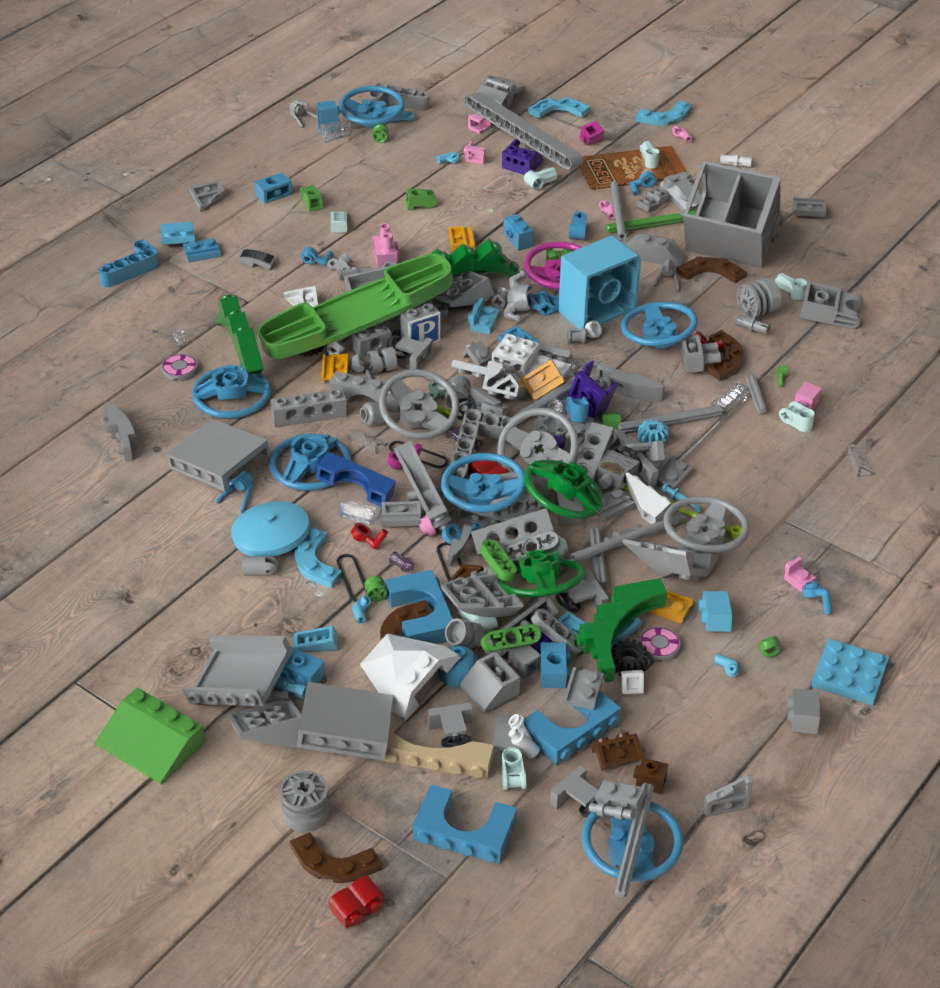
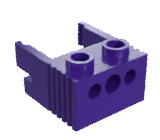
(520, 159)
(596, 396)

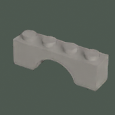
(359, 385)

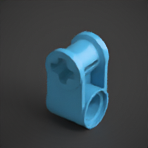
(578, 226)
(577, 409)

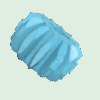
(653, 431)

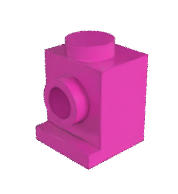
(591, 133)

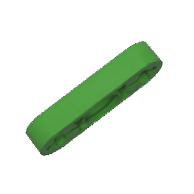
(505, 568)
(504, 644)

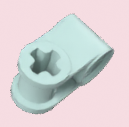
(798, 416)
(512, 769)

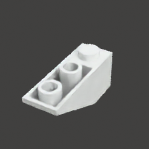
(648, 501)

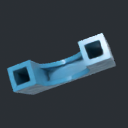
(415, 588)
(561, 743)
(484, 843)

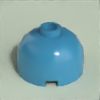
(461, 667)

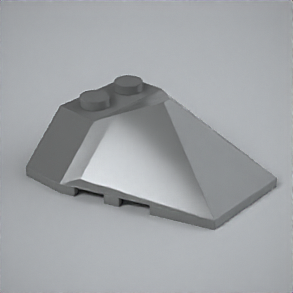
(672, 560)

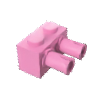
(385, 247)

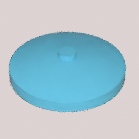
(270, 529)

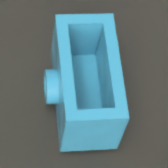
(715, 611)

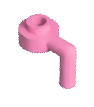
(426, 526)

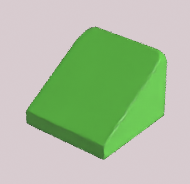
(611, 419)

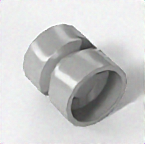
(382, 360)
(462, 387)
(464, 633)

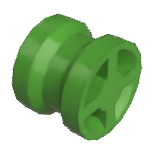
(380, 137)
(375, 588)

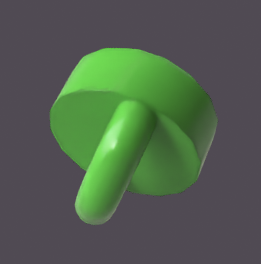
(769, 643)

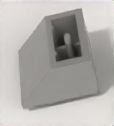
(491, 682)

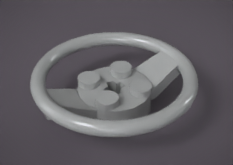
(426, 407)
(530, 443)
(707, 530)

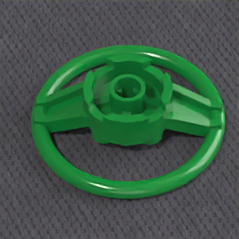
(568, 480)
(542, 570)

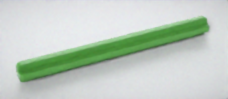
(648, 222)

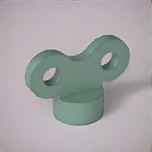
(436, 391)

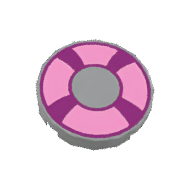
(179, 367)
(660, 643)

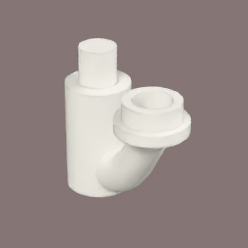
(522, 738)

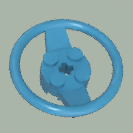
(371, 112)
(659, 330)
(230, 383)
(306, 454)
(483, 488)
(644, 867)

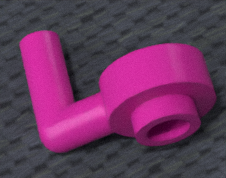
(393, 460)

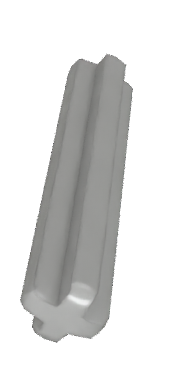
(756, 394)

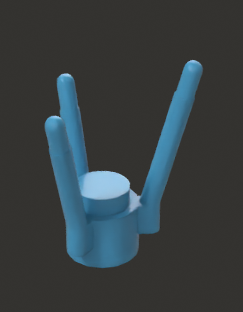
(240, 482)

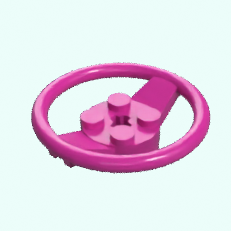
(550, 274)

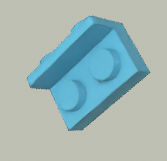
(177, 233)
(483, 317)

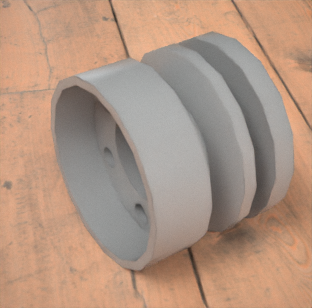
(759, 298)
(305, 801)

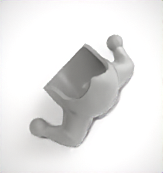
(517, 297)

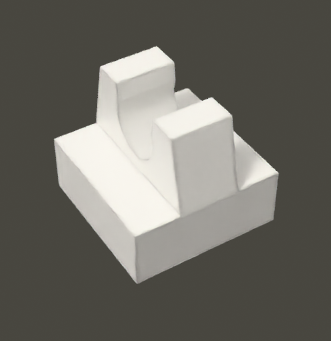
(632, 682)

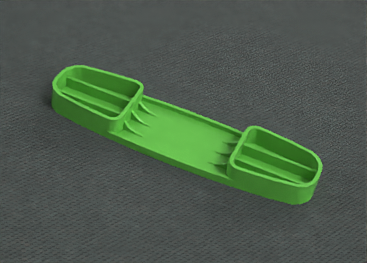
(311, 327)

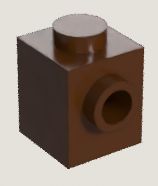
(652, 773)

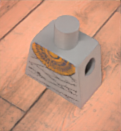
(613, 470)

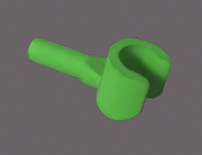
(782, 371)

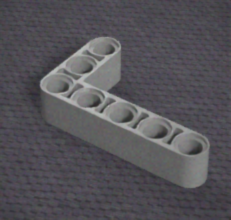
(476, 423)

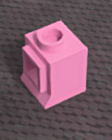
(477, 123)

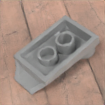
(679, 189)

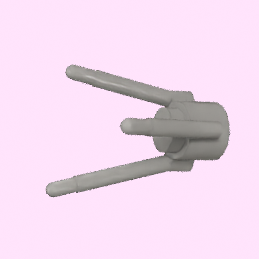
(297, 108)
(668, 269)
(358, 365)

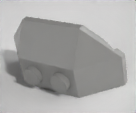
(656, 249)

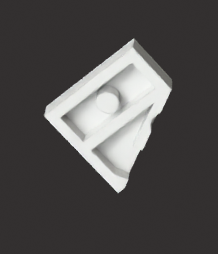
(303, 295)

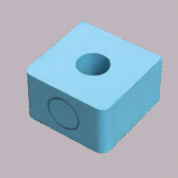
(599, 282)

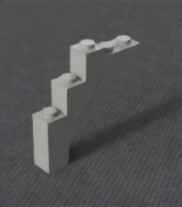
(423, 485)

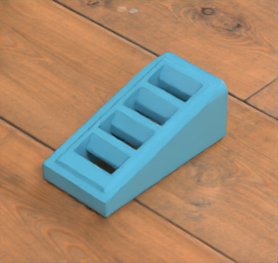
(327, 634)

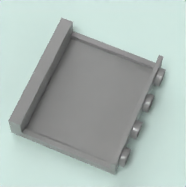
(215, 453)
(240, 670)
(345, 721)

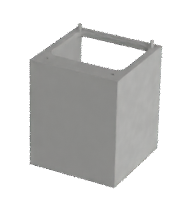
(734, 214)

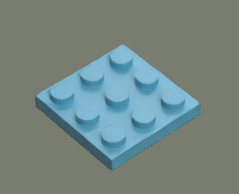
(850, 671)

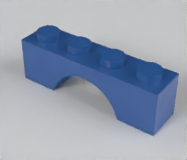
(335, 469)

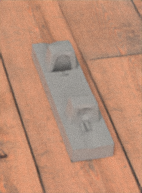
(648, 469)

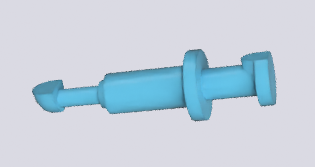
(675, 494)

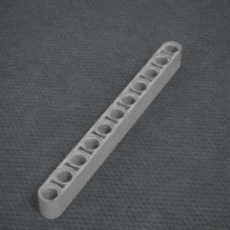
(523, 131)

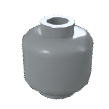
(371, 414)

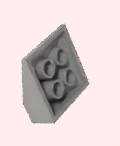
(466, 291)
(271, 724)

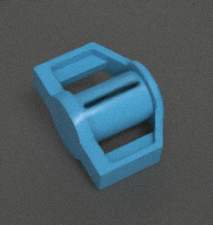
(543, 300)

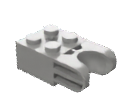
(831, 305)

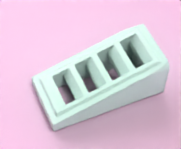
(339, 222)

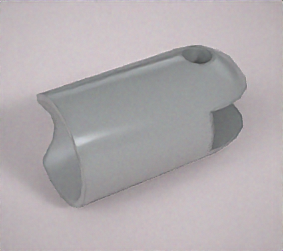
(259, 565)

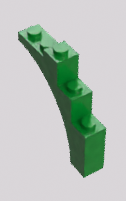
(485, 258)
(240, 333)
(610, 618)

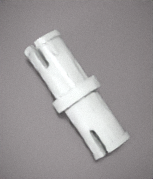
(735, 160)

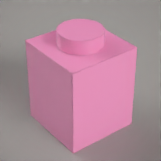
(808, 395)

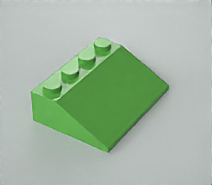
(150, 735)

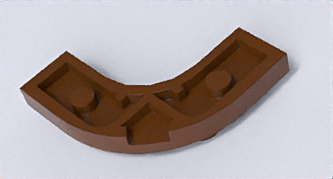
(711, 264)
(733, 356)
(394, 620)
(336, 869)

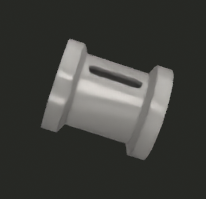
(500, 299)
(576, 335)

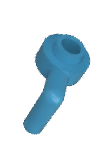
(647, 183)
(310, 256)
(453, 531)
(813, 589)

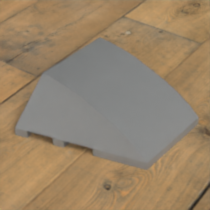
(482, 595)

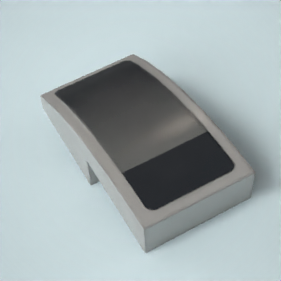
(259, 257)

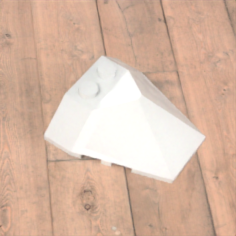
(402, 668)

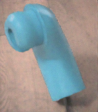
(406, 116)
(448, 157)
(360, 607)
(730, 665)

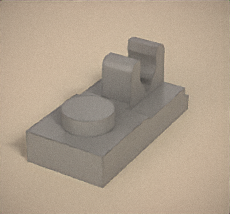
(554, 353)

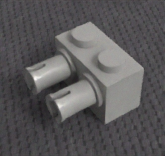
(696, 354)

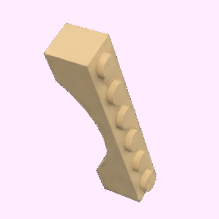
(467, 759)

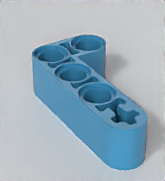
(131, 266)

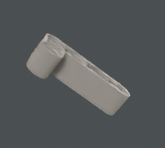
(413, 98)

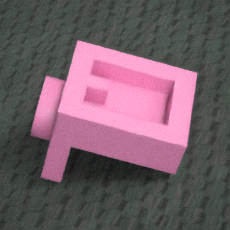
(474, 154)
(796, 574)

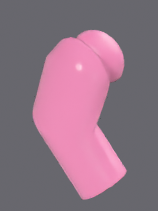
(682, 133)
(607, 208)

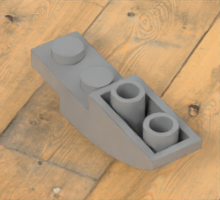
(631, 386)
(120, 429)

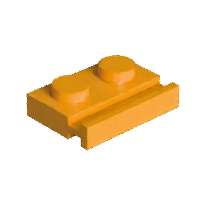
(460, 235)
(334, 364)
(543, 380)
(676, 607)

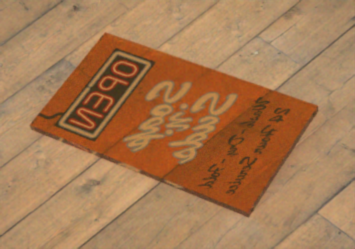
(627, 167)

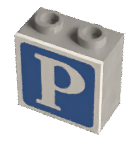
(421, 323)

